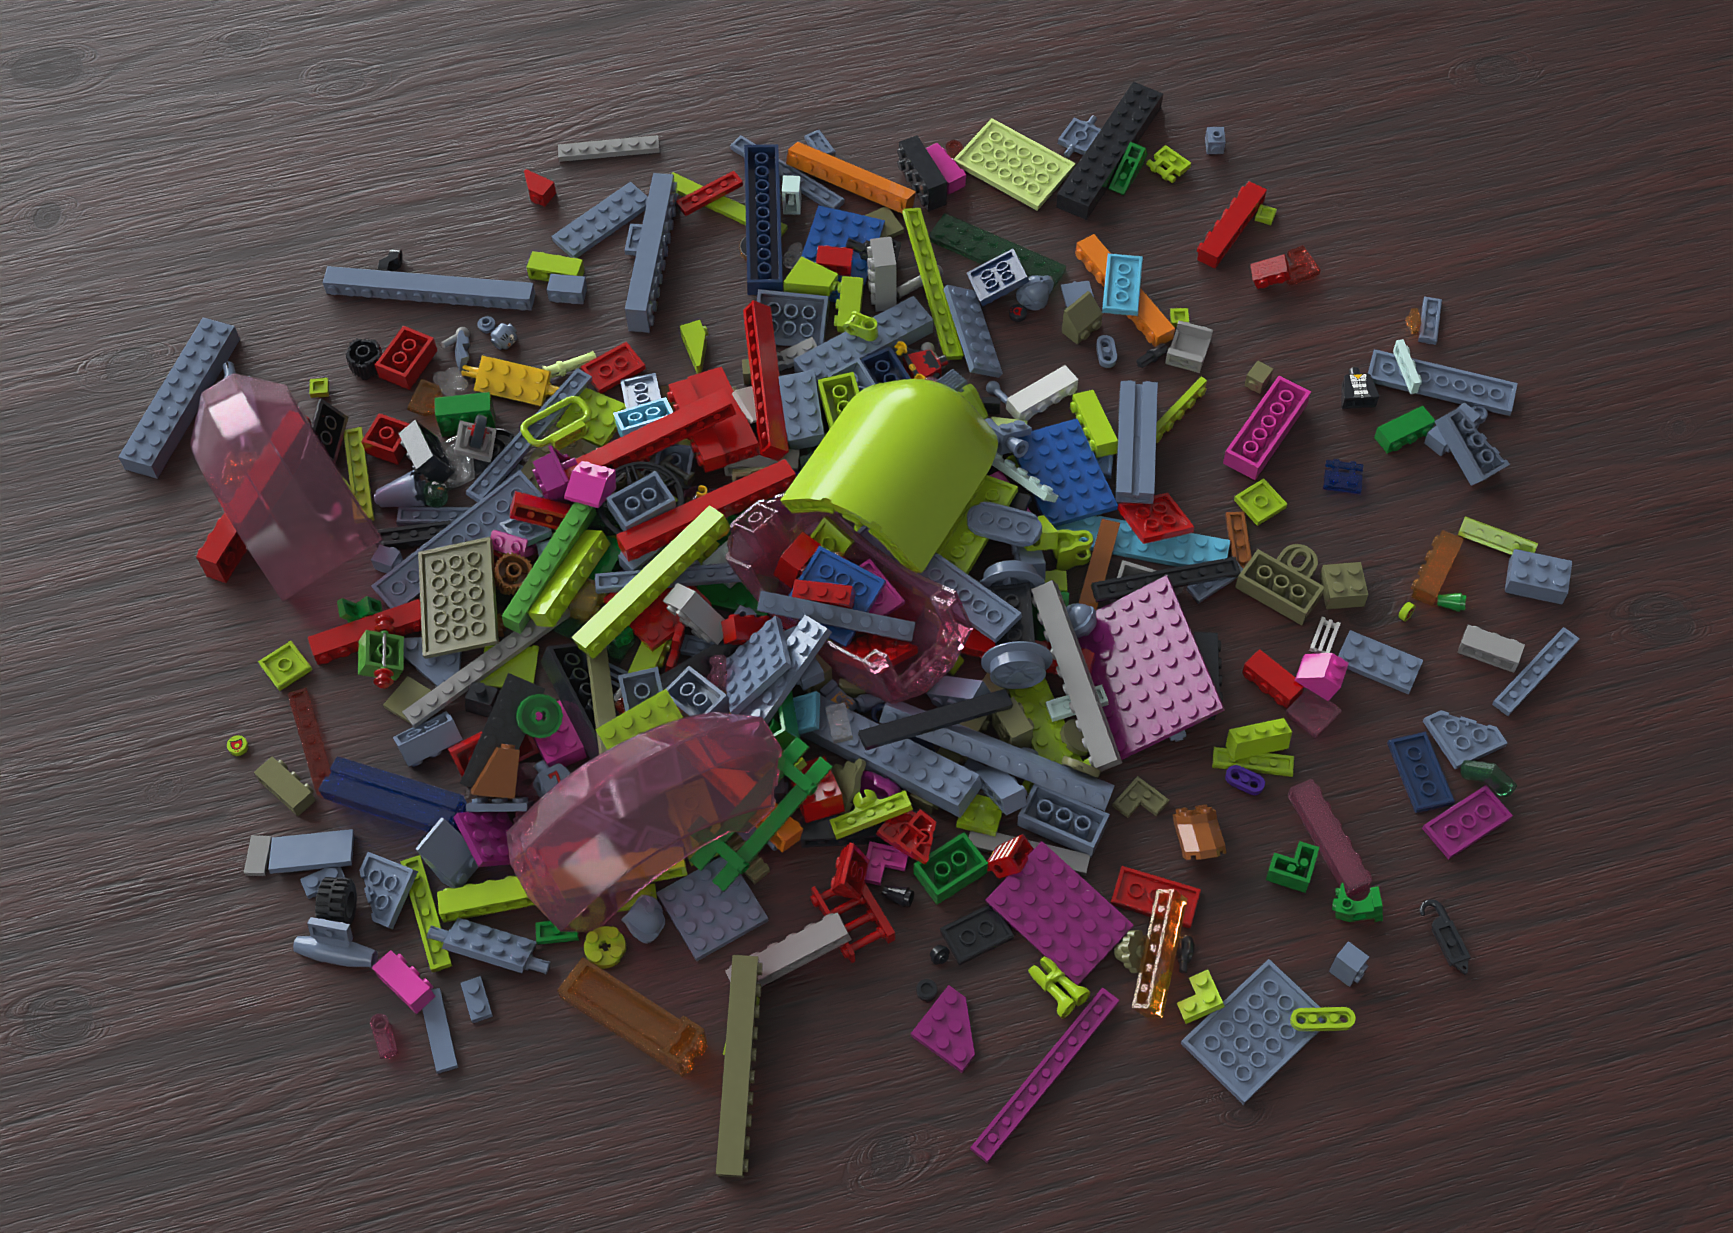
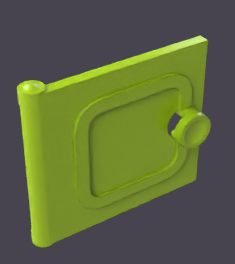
(521, 665)

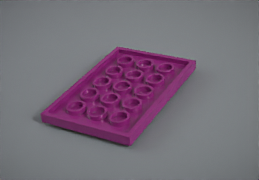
(1060, 913)

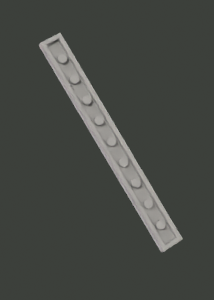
(476, 671)

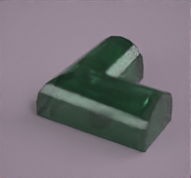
(1490, 774)

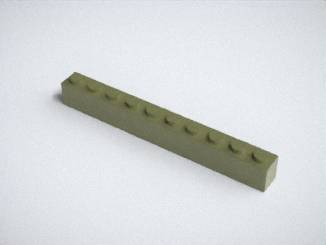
(738, 1066)

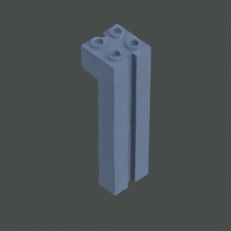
(1136, 442)

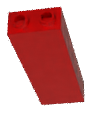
(735, 432)

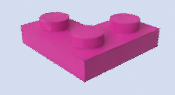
(881, 857)

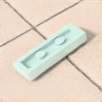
(1407, 366)
(1060, 708)

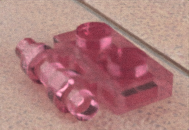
(719, 674)

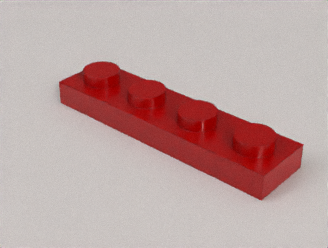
(709, 193)

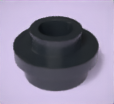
(939, 954)

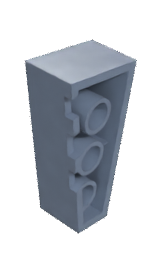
(1470, 447)

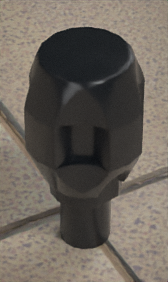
(1185, 952)

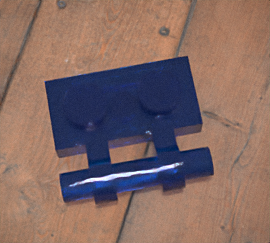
(1343, 481)

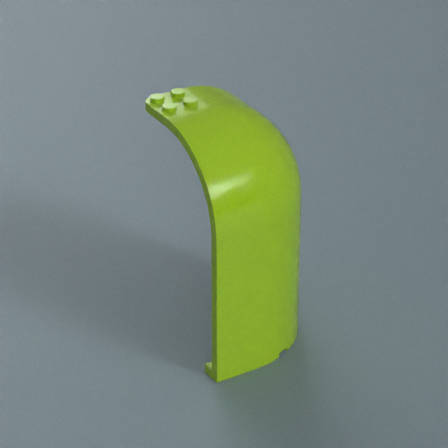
(899, 464)

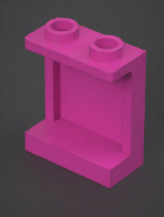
(509, 543)

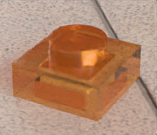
(1413, 321)

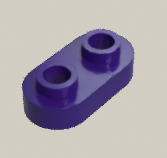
(1245, 779)

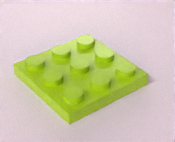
(602, 423)

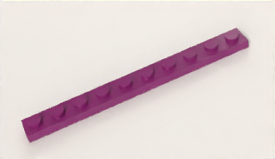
(1044, 1075)

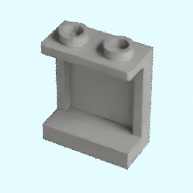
(1189, 346)

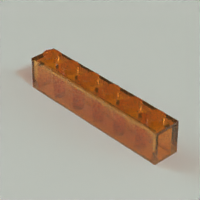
(1159, 953)

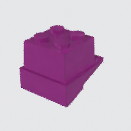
(551, 474)

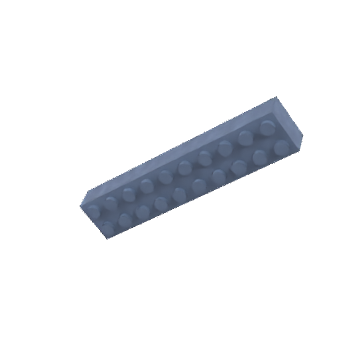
(651, 252)
(179, 398)
(904, 763)

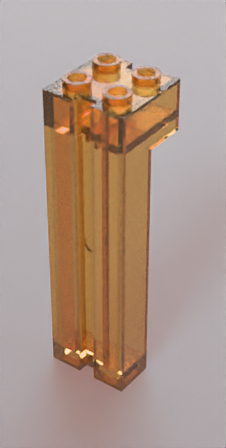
(634, 1017)

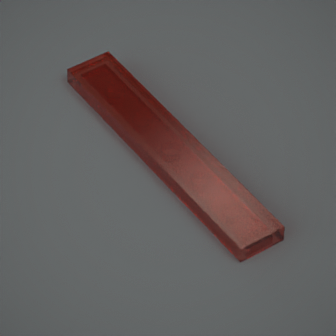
(310, 736)

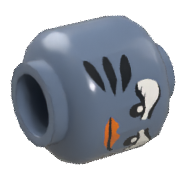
(503, 336)

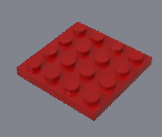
(656, 623)

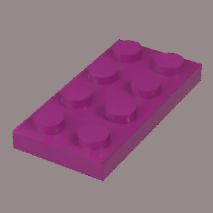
(1467, 822)

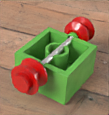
(381, 653)

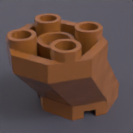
(1199, 832)

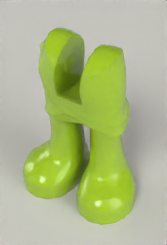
(1065, 1003)

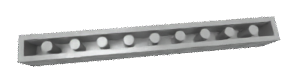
(1076, 676)

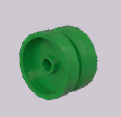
(550, 711)

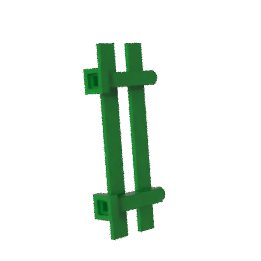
(805, 786)

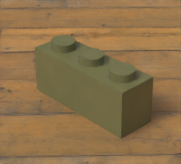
(285, 785)

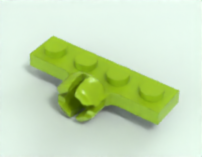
(870, 812)

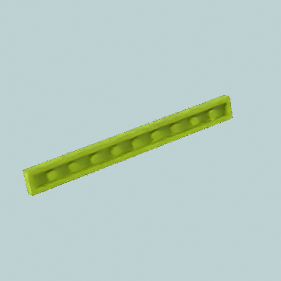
(932, 283)

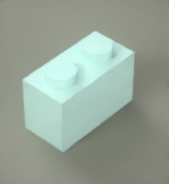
(791, 195)

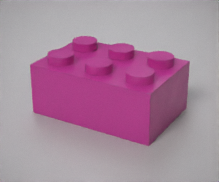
(563, 745)

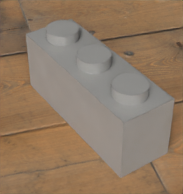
(1491, 648)

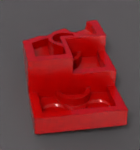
(910, 834)

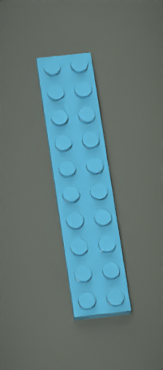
(1174, 551)

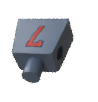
(548, 777)

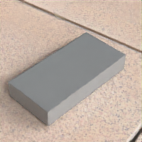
(258, 855)

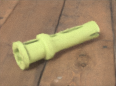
(561, 368)

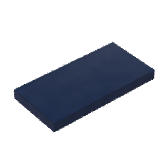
(1420, 772)

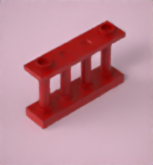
(873, 913)

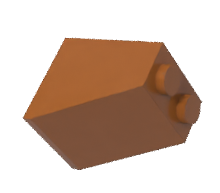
(499, 774)

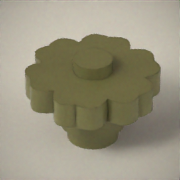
(1131, 950)

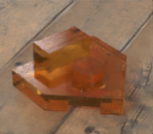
(424, 398)

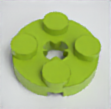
(598, 956)

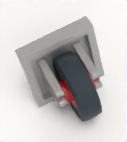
(475, 439)

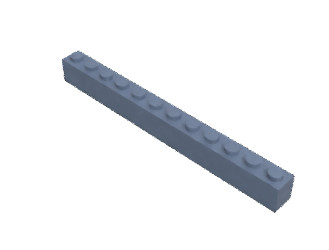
(429, 288)
(1011, 759)

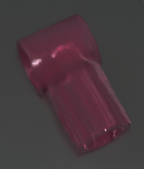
(383, 1037)

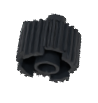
(363, 356)

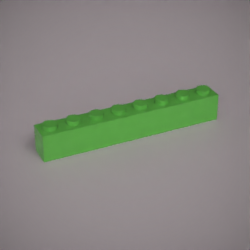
(559, 546)

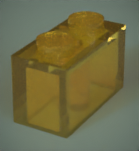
(586, 602)

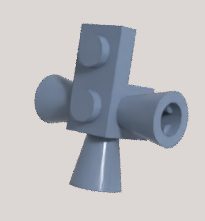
(1008, 437)

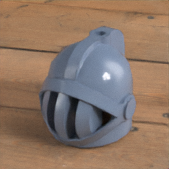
(1035, 293)
(1082, 618)
(645, 919)

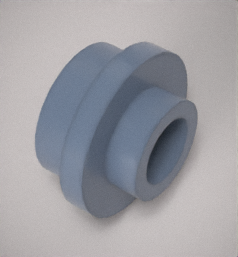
(486, 324)

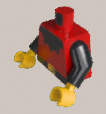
(920, 363)

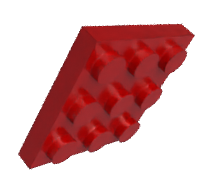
(1156, 520)
(895, 649)

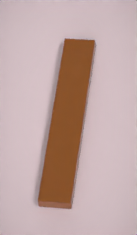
(1099, 560)

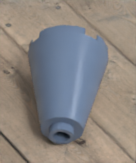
(402, 492)

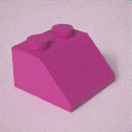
(590, 484)
(1322, 673)

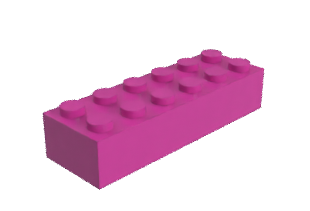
(1266, 427)

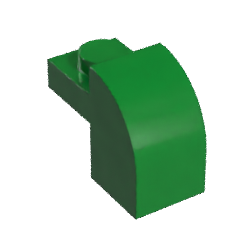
(354, 611)

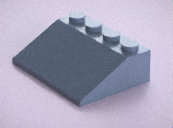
(796, 316)

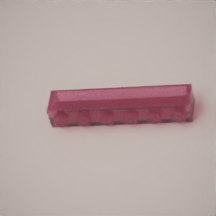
(1328, 835)

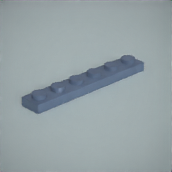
(1535, 671)

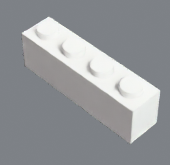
(1042, 394)

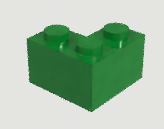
(1294, 872)

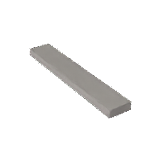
(1076, 860)

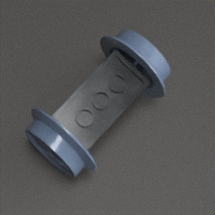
(1016, 658)

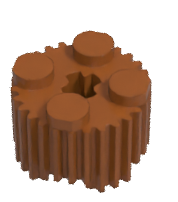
(516, 565)

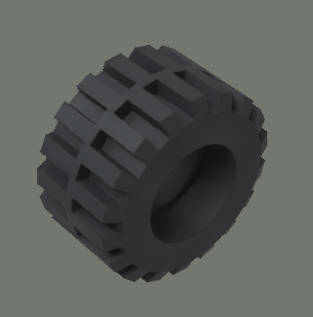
(336, 900)

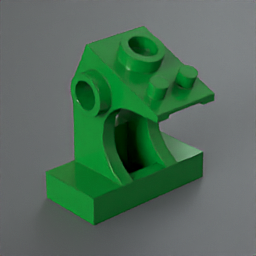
(1365, 909)

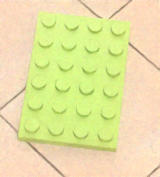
(1014, 164)

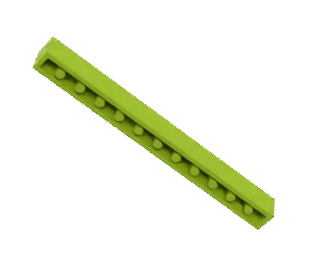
(503, 895)

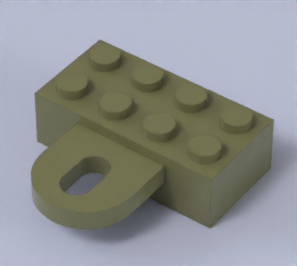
(1282, 585)

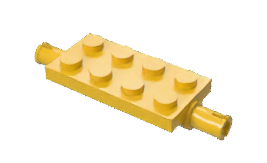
(511, 380)

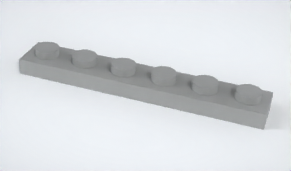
(608, 148)

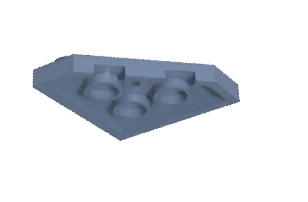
(435, 669)
(1463, 737)
(386, 887)

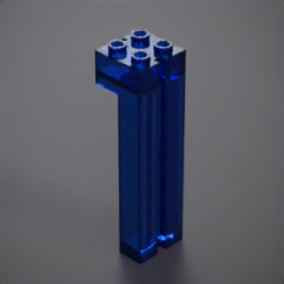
(390, 795)

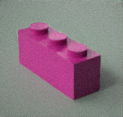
(950, 170)
(404, 981)

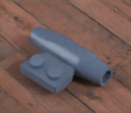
(332, 944)

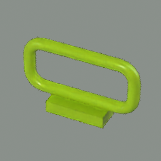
(564, 436)

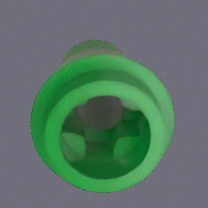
(1452, 601)

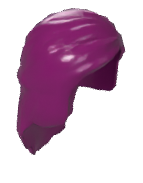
(881, 786)

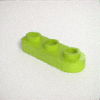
(1329, 1014)

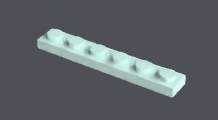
(1020, 476)

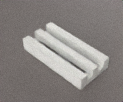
(1329, 624)

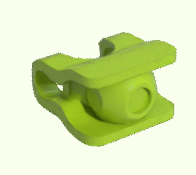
(1070, 546)

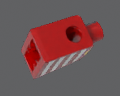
(1010, 857)

